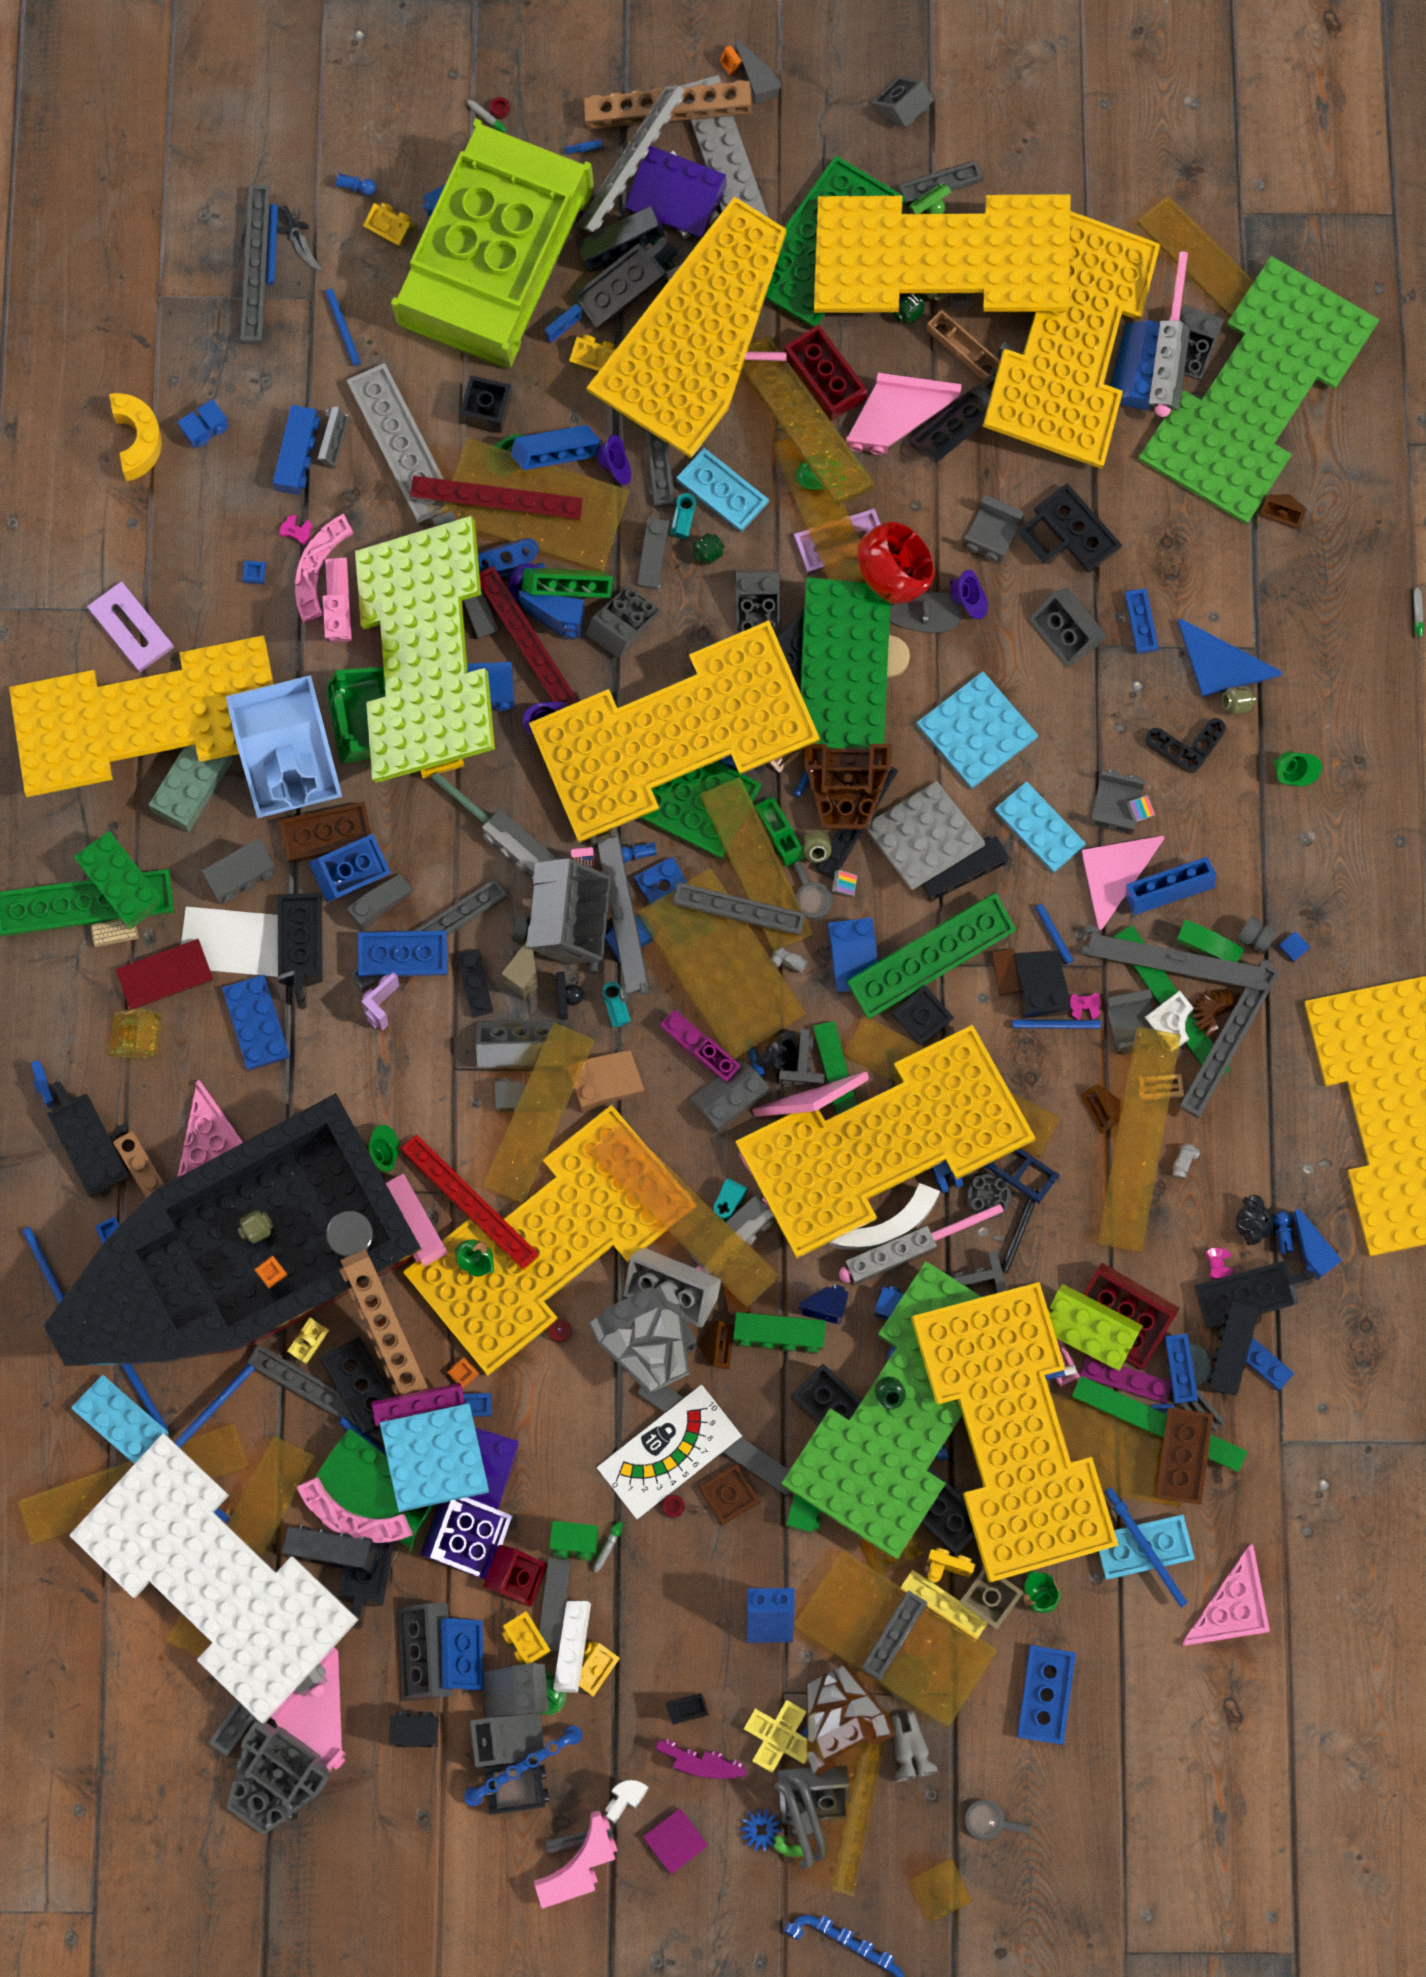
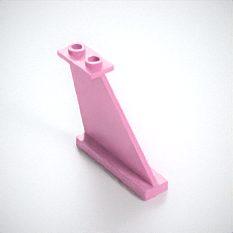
(896, 409)
(337, 602)
(317, 1719)

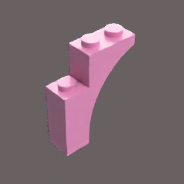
(575, 1876)

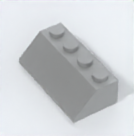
(693, 1288)

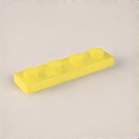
(944, 1603)

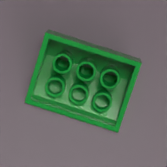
(359, 1478)

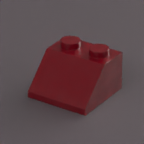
(515, 1575)

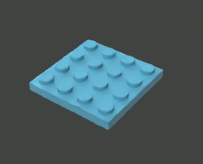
(977, 730)
(434, 1457)

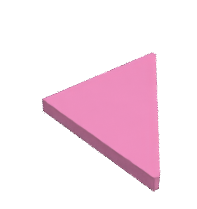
(1112, 868)
(811, 1099)
(207, 1132)
(1235, 1608)

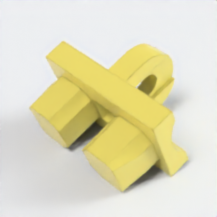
(314, 1335)

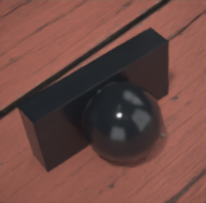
(568, 995)
(687, 1709)

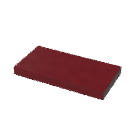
(164, 974)

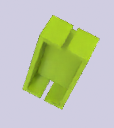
(1092, 1327)

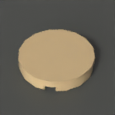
(897, 657)

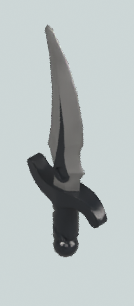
(298, 238)

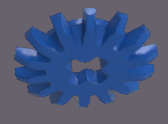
(751, 1830)

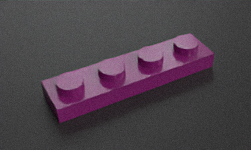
(1127, 1380)
(417, 1403)

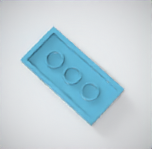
(722, 490)
(1040, 827)
(118, 1419)
(1166, 1537)

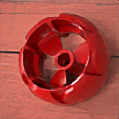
(895, 562)

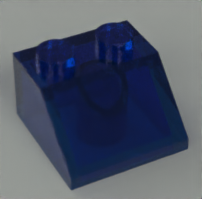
(825, 1304)

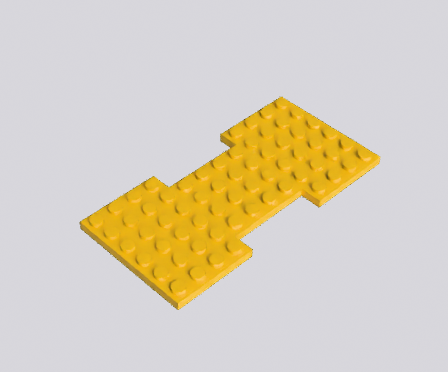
(875, 253)
(1057, 387)
(75, 729)
(614, 756)
(1379, 1048)
(825, 1171)
(569, 1227)
(1033, 1498)

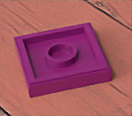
(675, 1841)

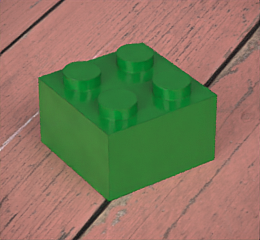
(574, 1540)

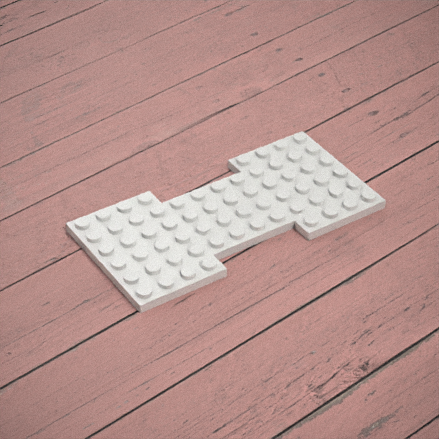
(260, 1622)

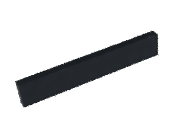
(845, 840)

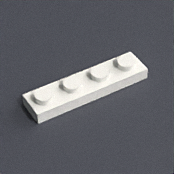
(572, 1646)

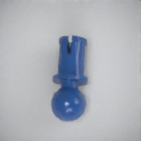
(366, 186)
(639, 851)
(1282, 1220)

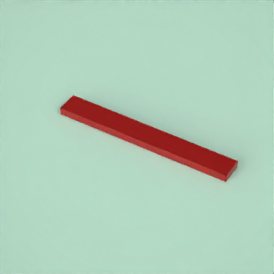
(469, 1202)

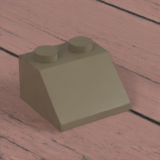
(521, 973)
(991, 1600)

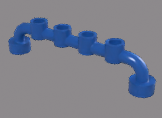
(474, 1795)
(843, 1937)

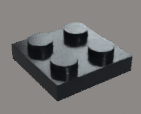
(922, 1015)

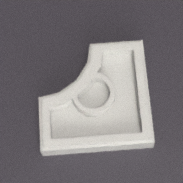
(1171, 1016)

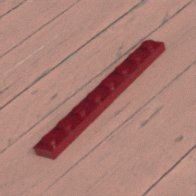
(496, 497)
(525, 637)

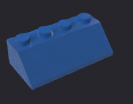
(1136, 363)

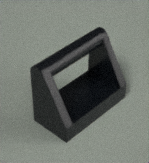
(1035, 543)

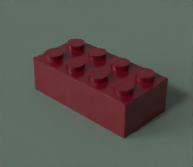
(825, 372)

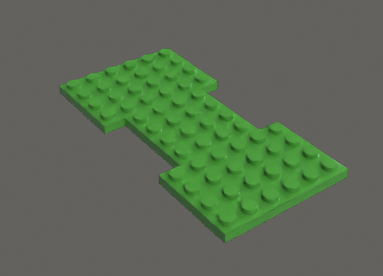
(1227, 440)
(876, 1465)

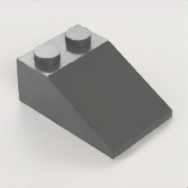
(515, 1690)

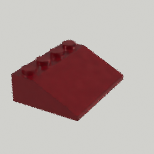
(1137, 1304)

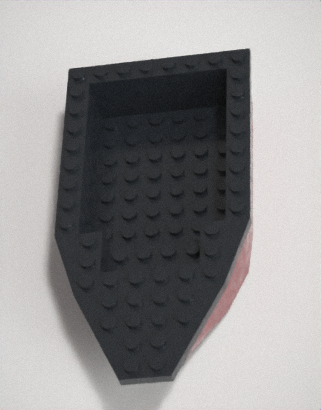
(184, 1279)

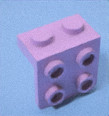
(375, 997)

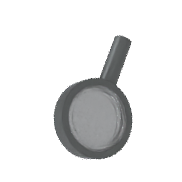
(813, 897)
(986, 1820)

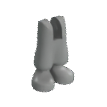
(910, 1745)

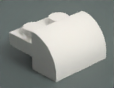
(629, 1793)

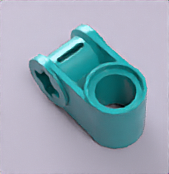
(730, 1198)

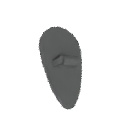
(927, 613)

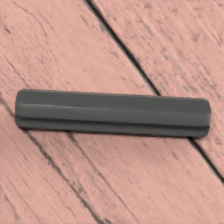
(570, 1841)

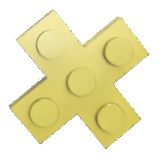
(778, 1736)

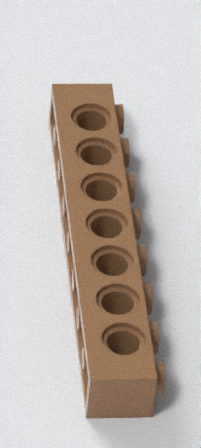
(697, 109)
(359, 1265)

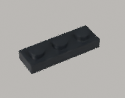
(475, 983)

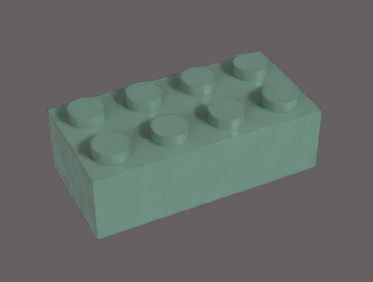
(188, 788)

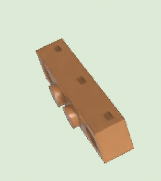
(962, 345)
(139, 1165)

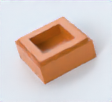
(730, 60)
(270, 1272)
(463, 1372)

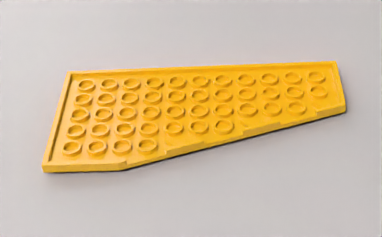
(691, 342)

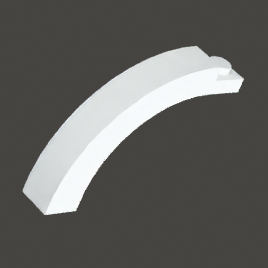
(896, 1227)

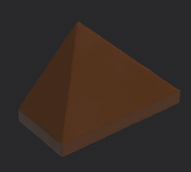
(1284, 509)
(1102, 1106)
(717, 1344)

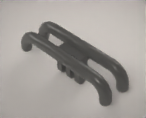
(804, 1821)

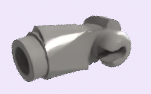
(789, 959)
(1184, 1159)

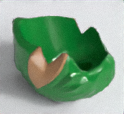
(474, 1257)
(1041, 1592)

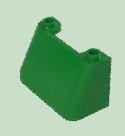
(347, 699)

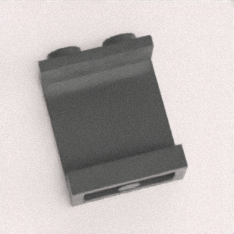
(993, 529)
(1110, 804)
(1125, 1015)

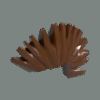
(1210, 1007)

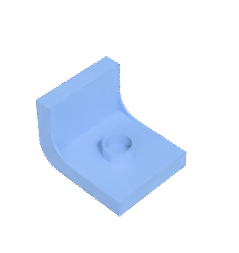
(283, 746)

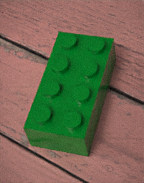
(119, 880)

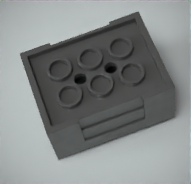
(569, 911)

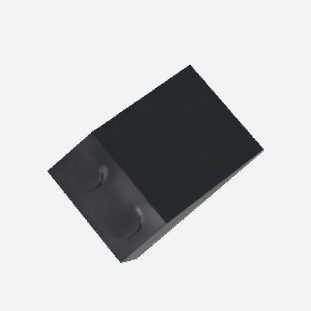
(1041, 984)

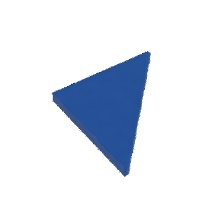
(1220, 664)

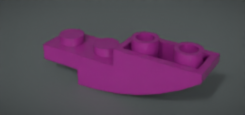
(699, 1046)
(710, 1767)

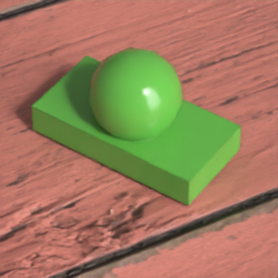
(931, 201)

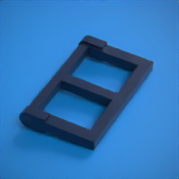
(1017, 1184)

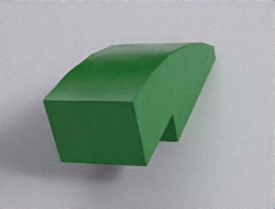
(779, 831)
(1208, 942)

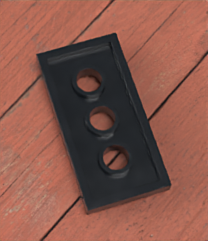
(1093, 528)
(345, 1381)

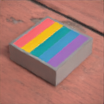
(1141, 808)
(844, 883)

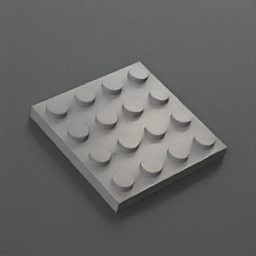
(924, 835)

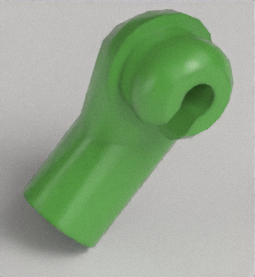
(787, 1850)

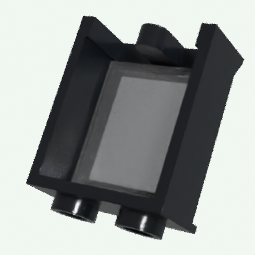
(518, 1794)

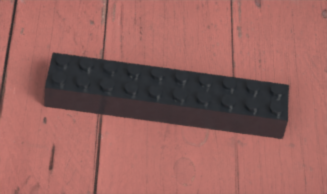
(947, 1517)

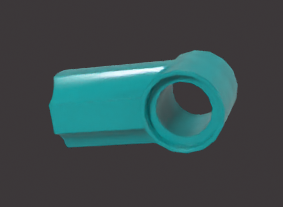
(683, 517)
(616, 1009)

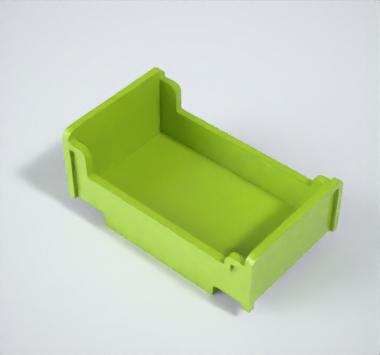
(492, 245)

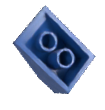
(557, 613)
(500, 683)
(349, 867)
(851, 949)

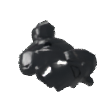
(784, 1047)
(1254, 1220)

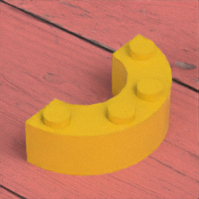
(148, 444)

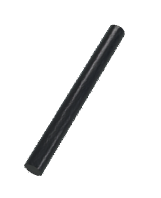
(1022, 1224)

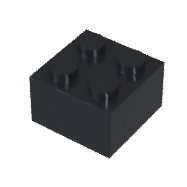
(485, 403)
(414, 1730)

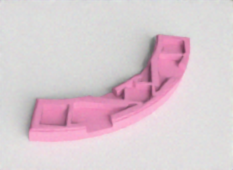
(311, 563)
(343, 1521)

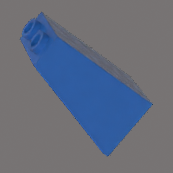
(770, 1615)

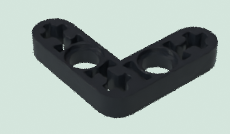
(1192, 752)

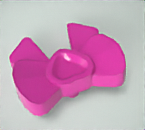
(301, 534)
(1078, 1003)
(1216, 1261)

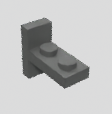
(800, 1077)
(982, 1276)

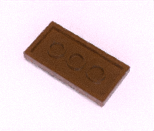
(323, 831)
(1184, 1456)

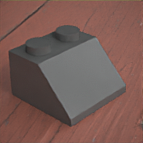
(903, 100)

